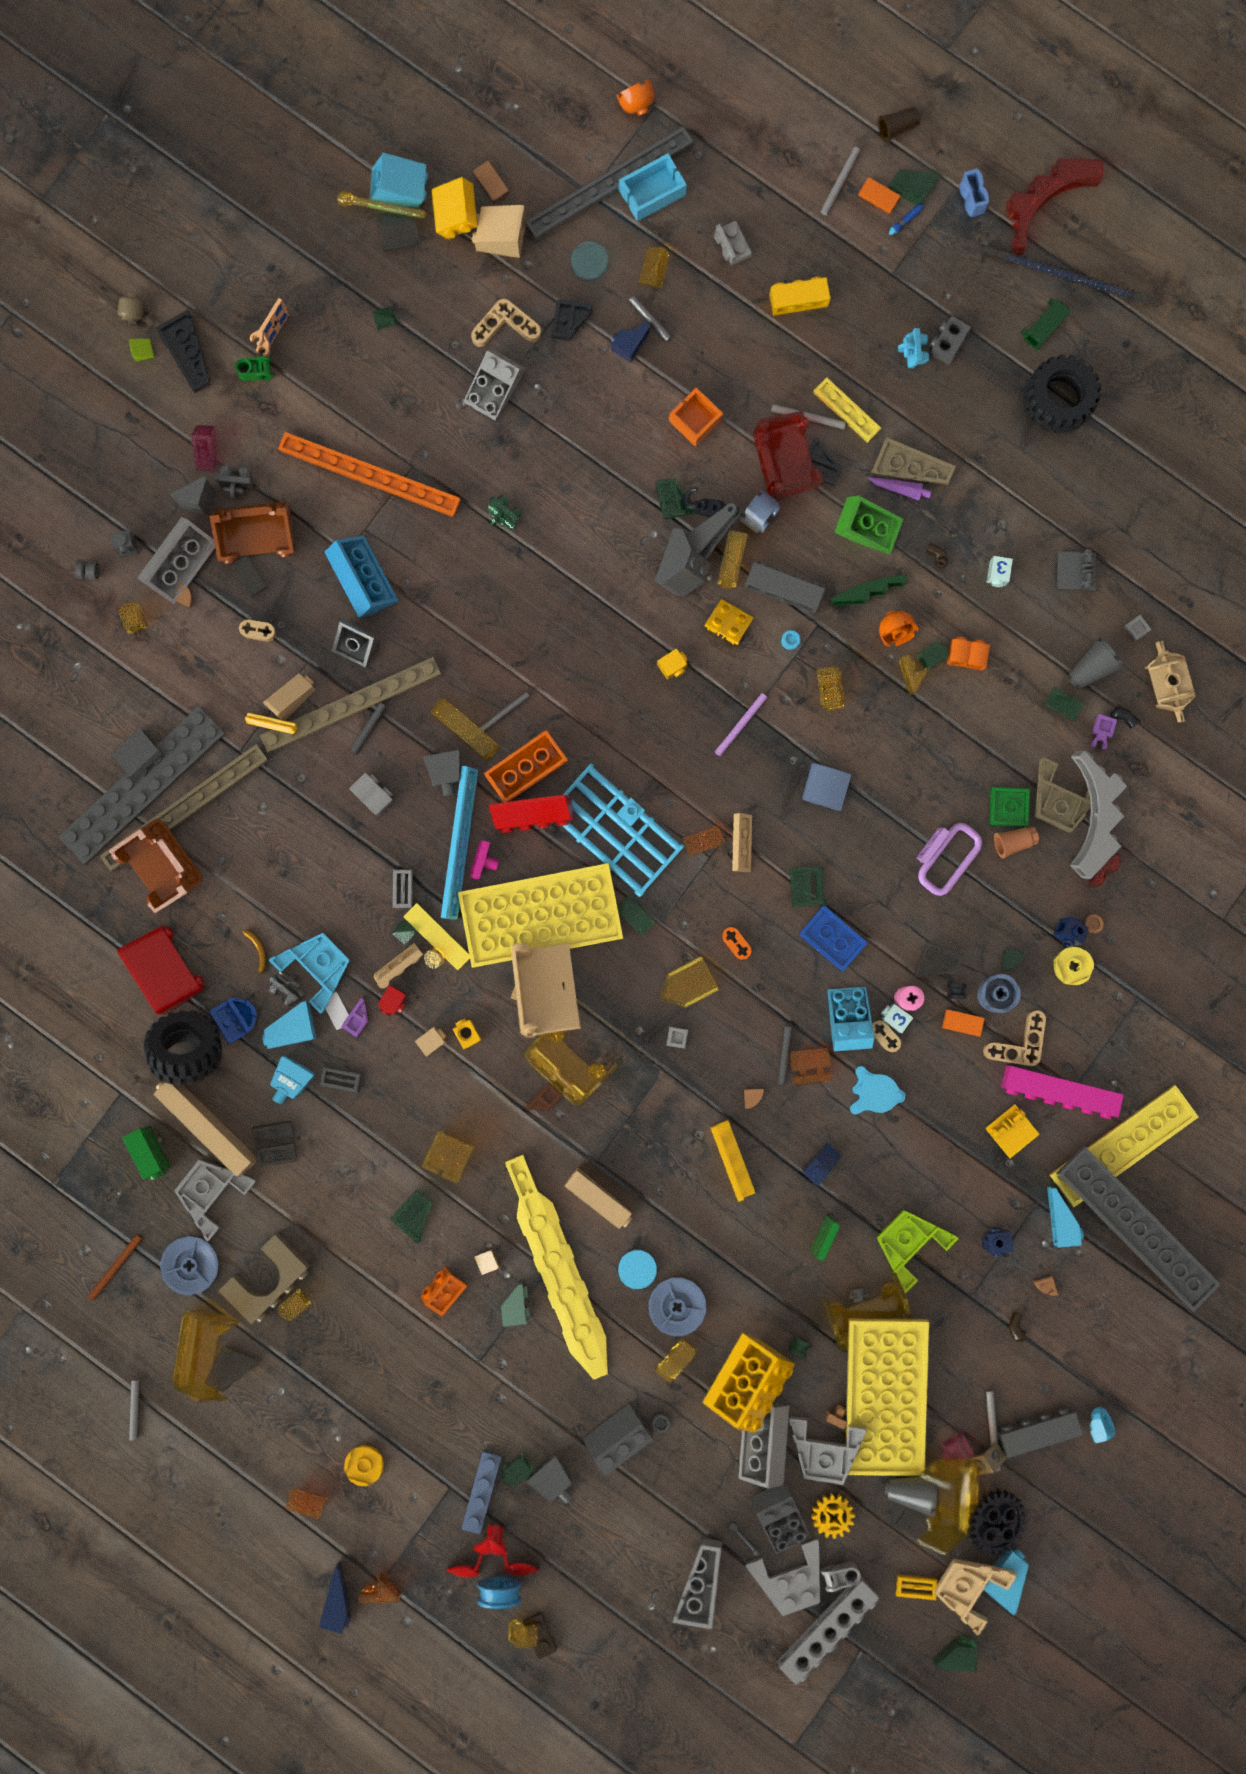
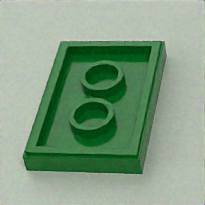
(825, 1238)

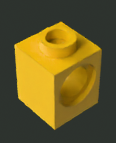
(473, 1039)

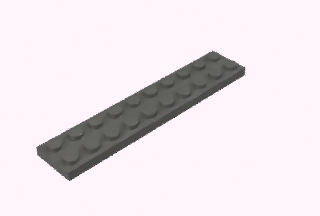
(133, 796)
(1138, 1228)

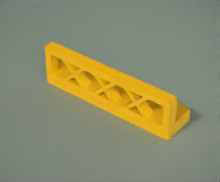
(732, 1160)

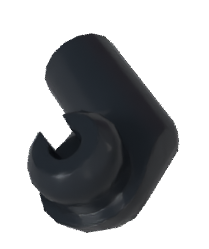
(1125, 714)

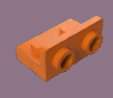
(442, 1291)

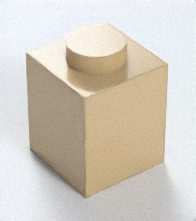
(431, 1041)

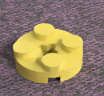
(1083, 970)

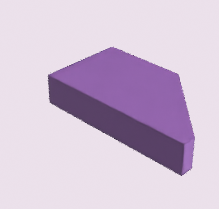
(357, 1019)

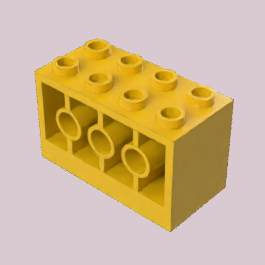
(748, 1383)

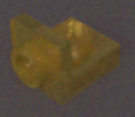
(521, 1635)

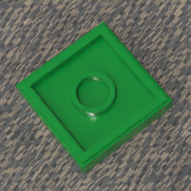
(1009, 807)

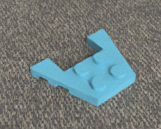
(322, 961)

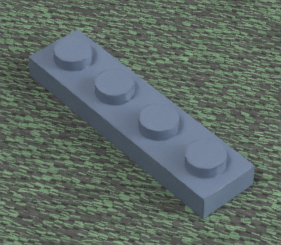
(481, 1492)

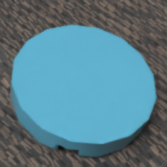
(637, 1269)

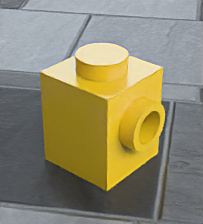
(673, 664)

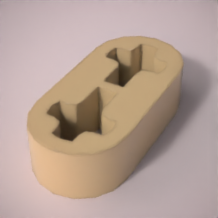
(257, 635)
(888, 1033)

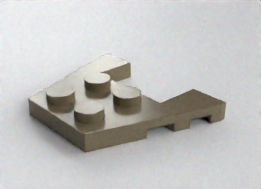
(1056, 804)

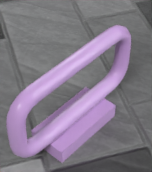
(935, 847)

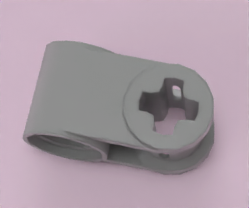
(840, 1579)

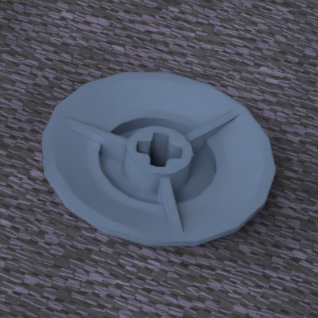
(179, 1276)
(677, 1321)

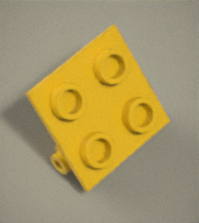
(728, 622)
(1012, 1131)

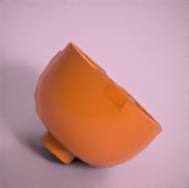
(637, 98)
(897, 628)

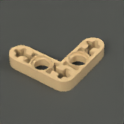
(501, 318)
(1022, 1051)

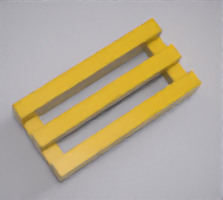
(919, 1579)

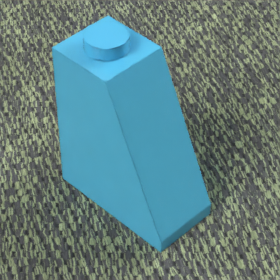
(291, 1028)
(1009, 1598)

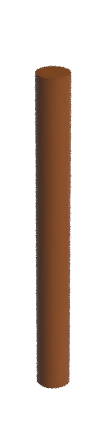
(115, 1267)

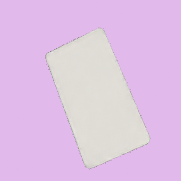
(336, 1011)

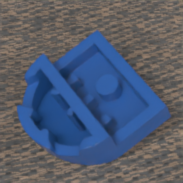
(234, 1018)

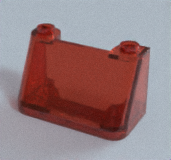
(785, 455)

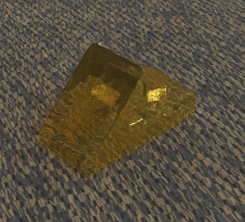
(912, 678)

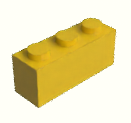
(799, 295)

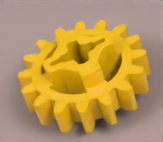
(827, 1521)

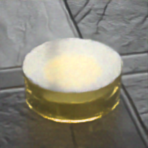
(434, 958)

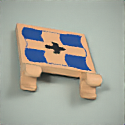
(270, 327)

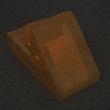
(385, 1592)

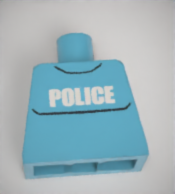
(290, 1079)

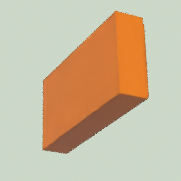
(879, 195)
(963, 1023)

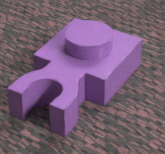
(1104, 729)

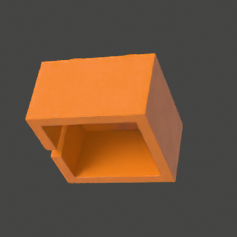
(698, 417)

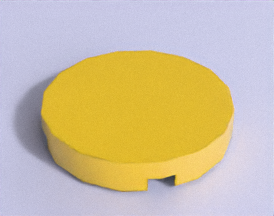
(364, 1465)

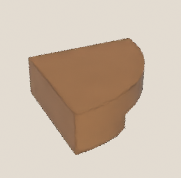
(185, 597)
(752, 1097)
(1046, 1285)

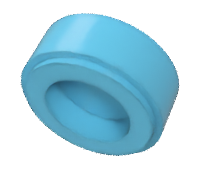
(790, 640)

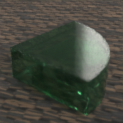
(1011, 959)

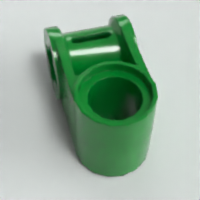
(255, 369)

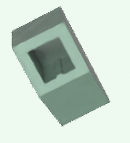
(514, 1307)

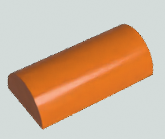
(526, 767)

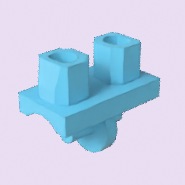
(912, 348)

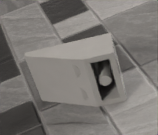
(494, 384)

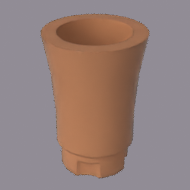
(1015, 841)

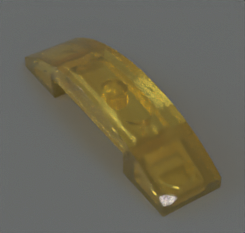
(465, 729)

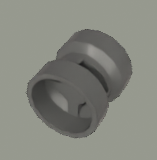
(87, 569)

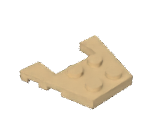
(963, 1585)

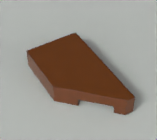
(545, 1098)

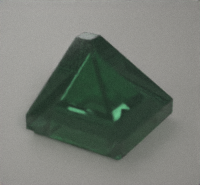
(383, 318)
(404, 931)

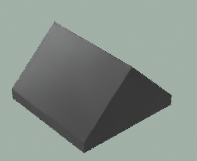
(195, 496)
(354, 643)

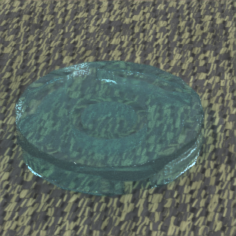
(589, 260)

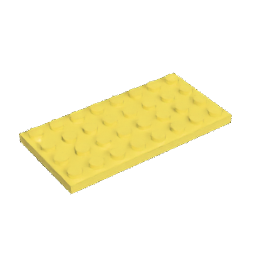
(541, 912)
(888, 1394)

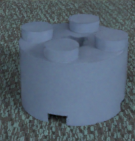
(760, 511)
(1004, 984)

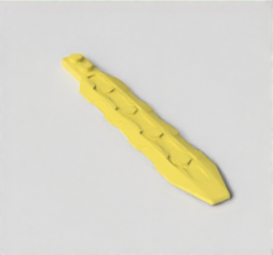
(559, 1272)

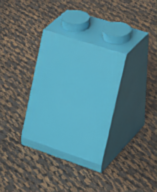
(398, 181)

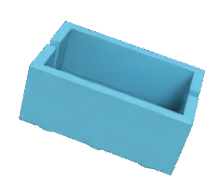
(652, 187)

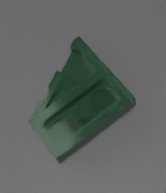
(671, 499)
(413, 1215)

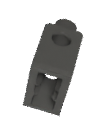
(444, 770)
(552, 1479)

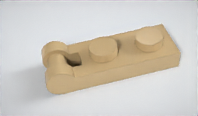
(397, 965)

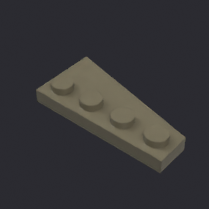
(908, 463)

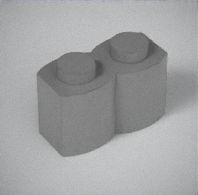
(371, 794)

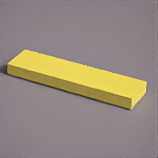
(847, 410)
(437, 936)

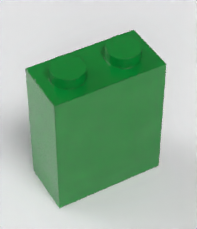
(146, 1153)

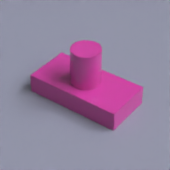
(482, 860)

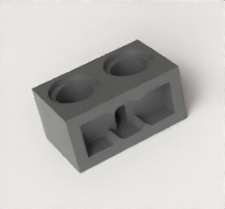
(952, 341)

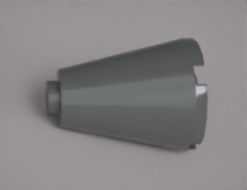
(1095, 665)
(913, 1493)

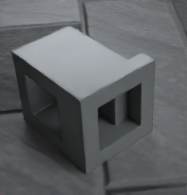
(124, 543)

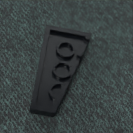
(184, 346)

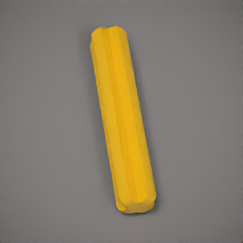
(271, 723)

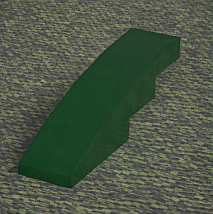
(861, 593)

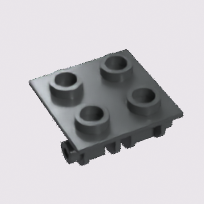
(1076, 570)

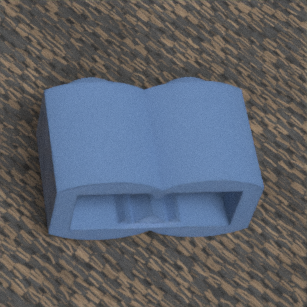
(974, 192)

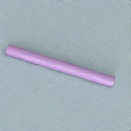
(740, 725)

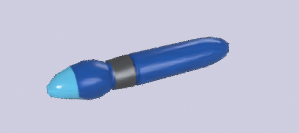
(906, 219)

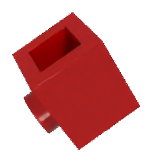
(392, 1001)

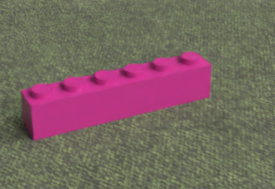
(1062, 1091)

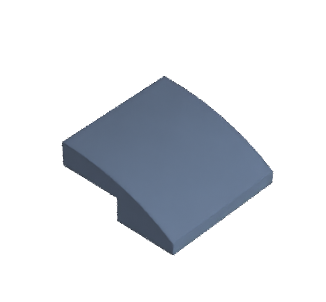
(826, 787)

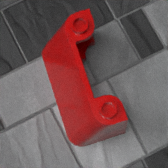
(160, 970)

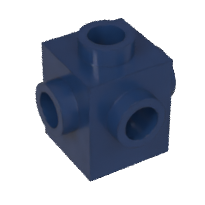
(1071, 931)
(1003, 1244)

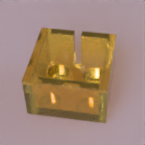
(449, 1155)

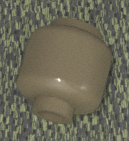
(130, 308)

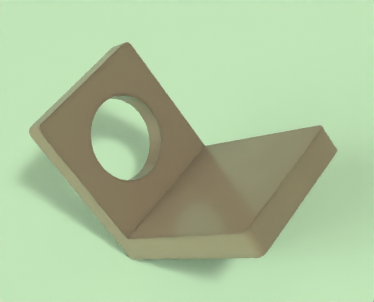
(986, 1462)

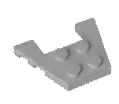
(203, 1187)
(824, 1459)
(792, 1588)

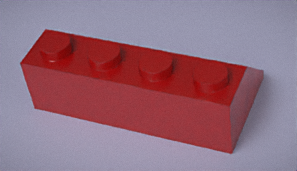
(532, 812)

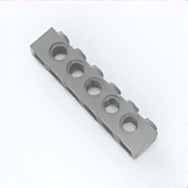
(816, 1632)

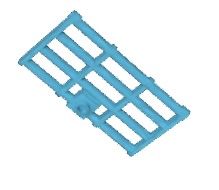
(625, 819)

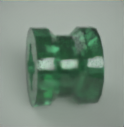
(799, 1347)

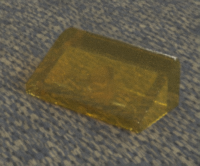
(654, 267)

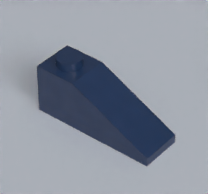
(337, 1606)

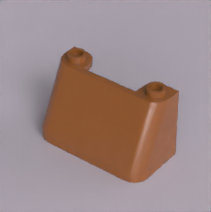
(252, 530)
(158, 863)

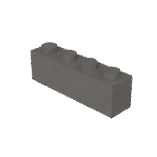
(784, 587)
(1039, 1432)

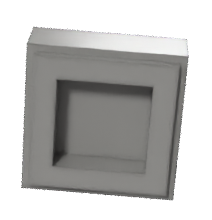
(1137, 628)
(677, 1037)

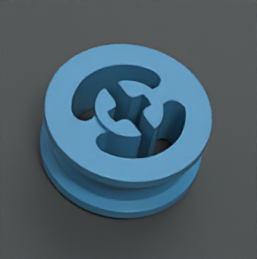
(499, 1592)

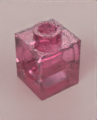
(956, 1448)

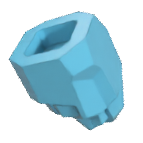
(1101, 1425)

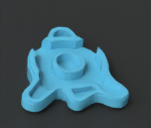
(875, 1092)

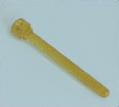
(346, 199)

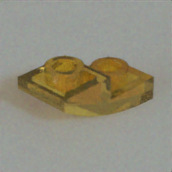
(676, 1361)

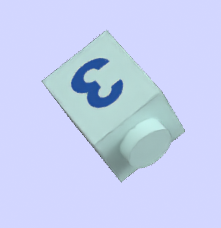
(999, 571)
(896, 1017)

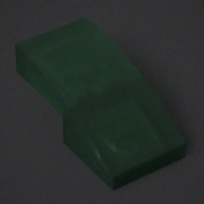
(635, 915)

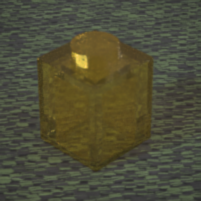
(132, 617)
(293, 1305)

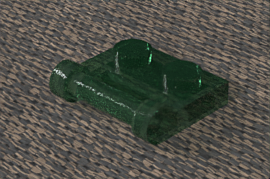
(801, 886)

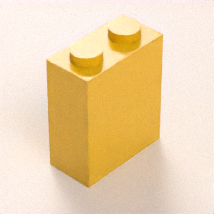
(454, 208)

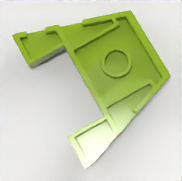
(904, 1238)

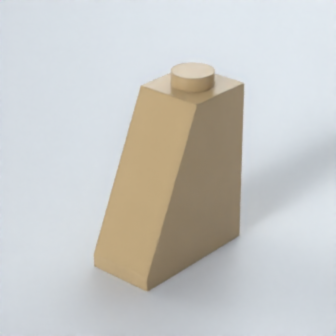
(290, 696)

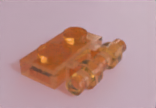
(810, 1059)

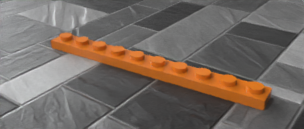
(369, 474)

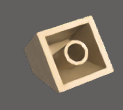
(500, 230)

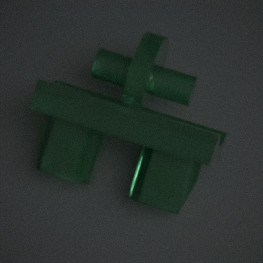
(501, 514)
(1064, 704)

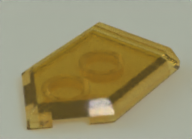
(689, 984)

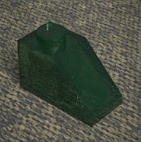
(957, 1656)

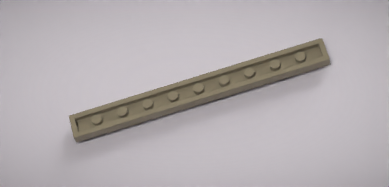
(353, 704)
(202, 794)

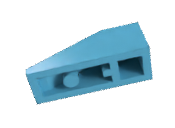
(1064, 1226)

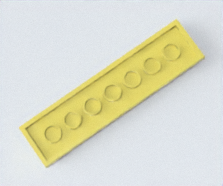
(1137, 1136)

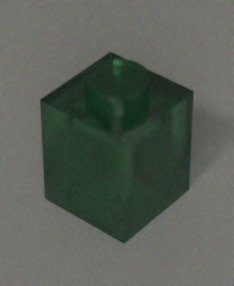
(933, 655)
(516, 1471)

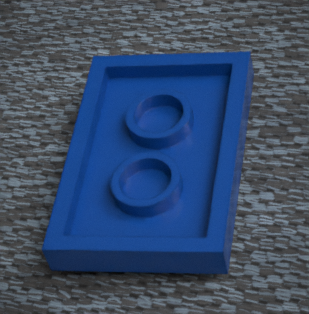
(833, 938)

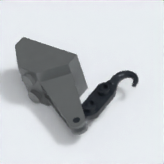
(686, 554)

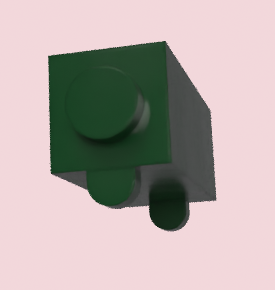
(1046, 324)

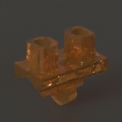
(305, 1503)

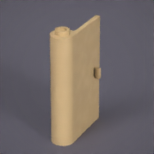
(541, 997)

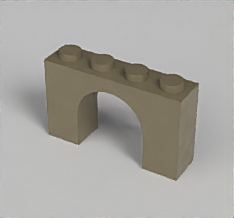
(254, 1304)

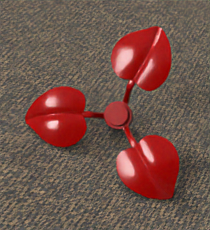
(495, 1546)

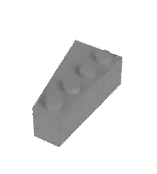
(700, 1592)

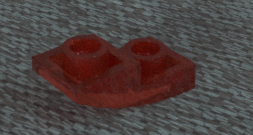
(1109, 867)

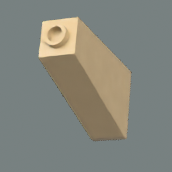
(598, 1198)

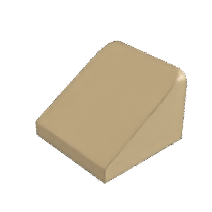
(487, 1261)

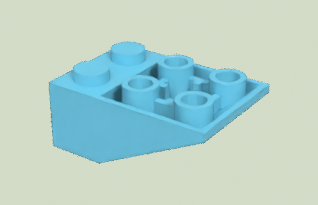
(850, 1019)

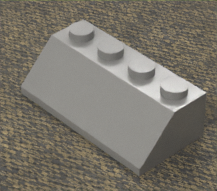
(177, 559)
(765, 1451)

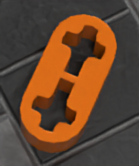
(732, 946)

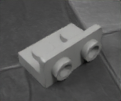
(733, 243)

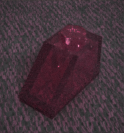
(204, 447)

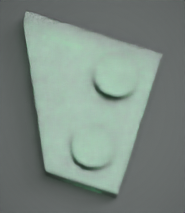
(913, 185)

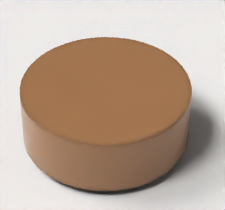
(1094, 923)

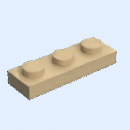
(742, 842)

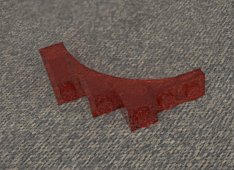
(1064, 176)

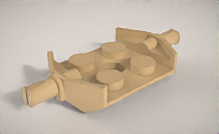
(1169, 696)

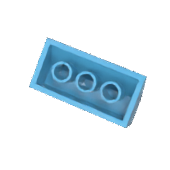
(361, 575)

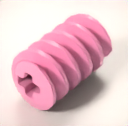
(903, 993)

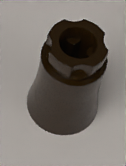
(898, 123)

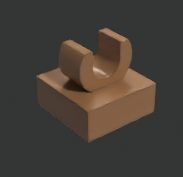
(836, 1417)

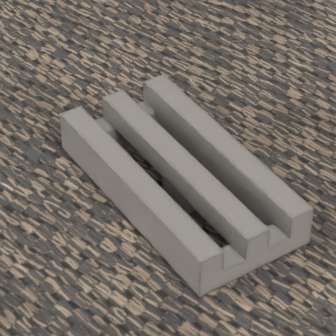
(410, 888)

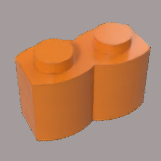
(968, 654)

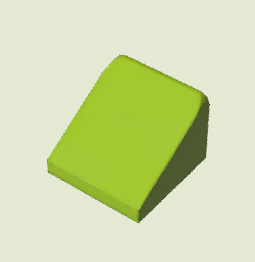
(141, 349)

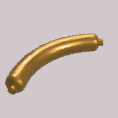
(260, 949)

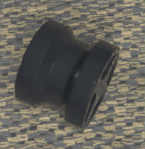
(956, 991)

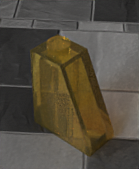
(732, 559)

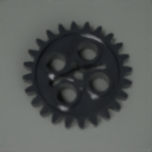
(996, 1522)

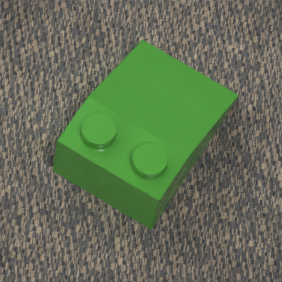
(868, 524)

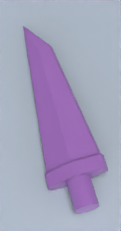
(908, 489)

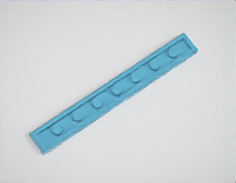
(459, 843)

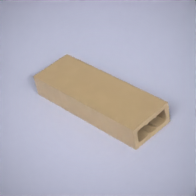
(206, 1127)

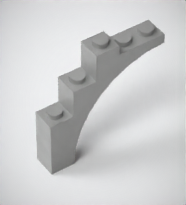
(1105, 815)

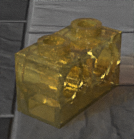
(830, 688)

